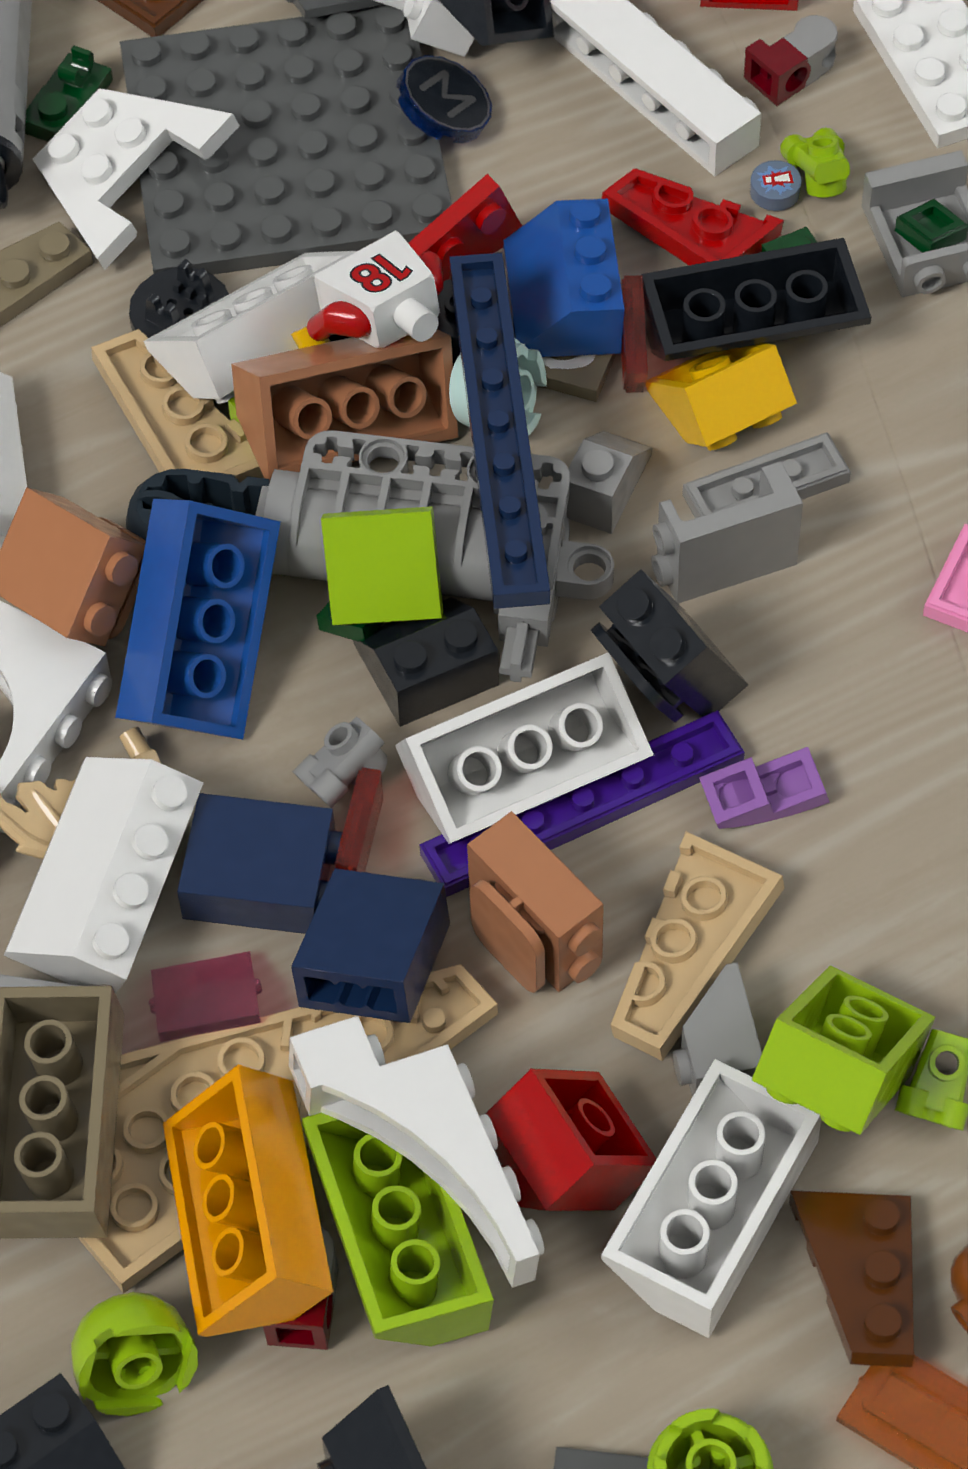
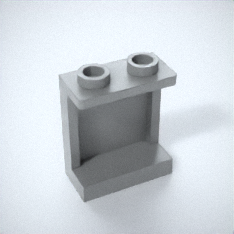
(903, 188)
(729, 543)

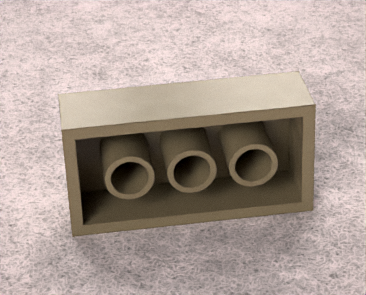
(58, 1109)

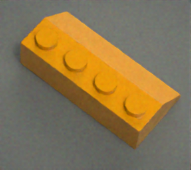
(246, 1204)

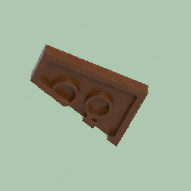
(865, 1268)

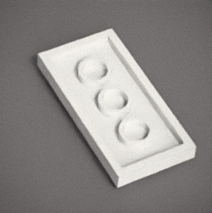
(927, 56)

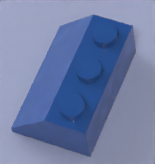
(566, 281)

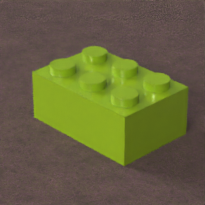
(842, 1050)

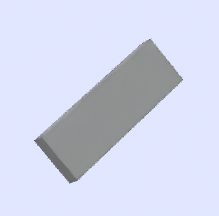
(811, 465)

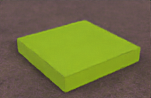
(382, 565)

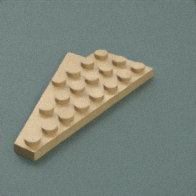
(170, 1075)

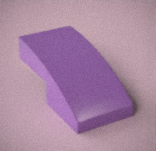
(766, 792)

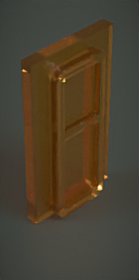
(911, 1415)

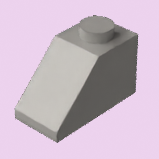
(604, 479)
(718, 1030)

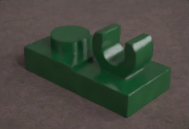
(65, 93)

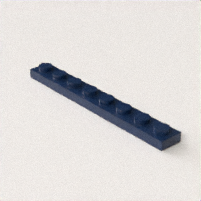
(499, 432)

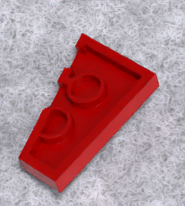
(686, 224)
(470, 225)

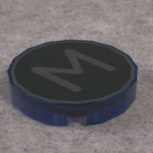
(444, 99)

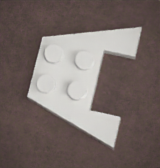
(110, 147)

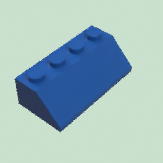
(198, 618)

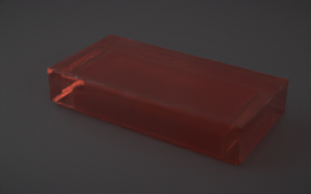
(634, 335)
(361, 821)

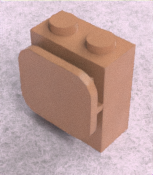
(70, 568)
(532, 908)

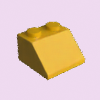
(723, 394)

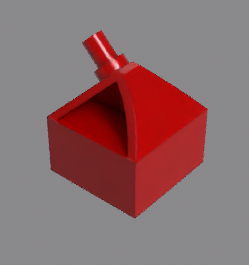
(569, 1142)

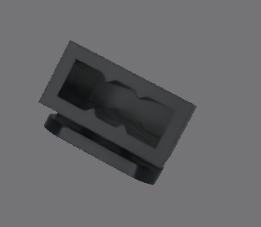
(665, 650)

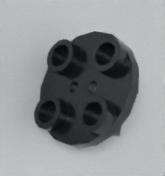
(171, 296)

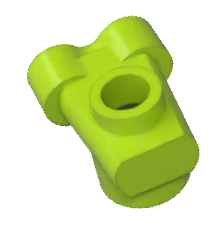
(820, 159)
(937, 1095)

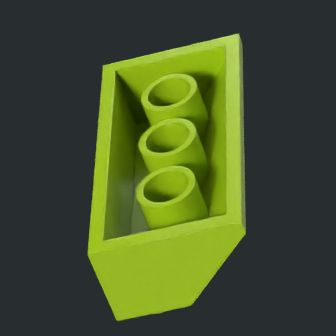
(400, 1238)

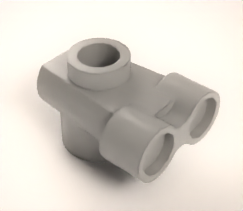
(337, 763)

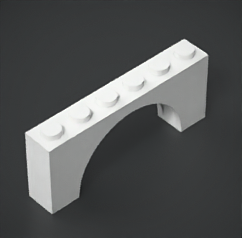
(51, 691)

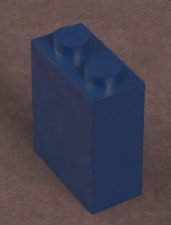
(257, 863)
(371, 945)

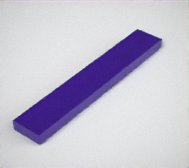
(676, 765)

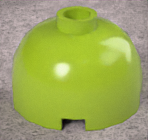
(132, 1353)

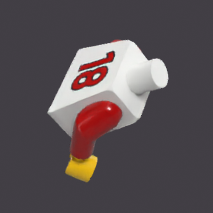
(377, 296)

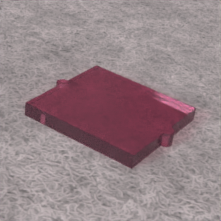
(205, 996)

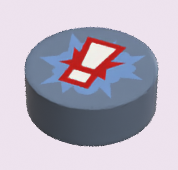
(775, 185)

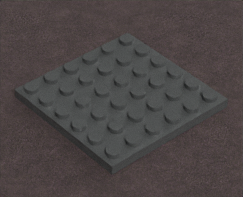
(317, 149)

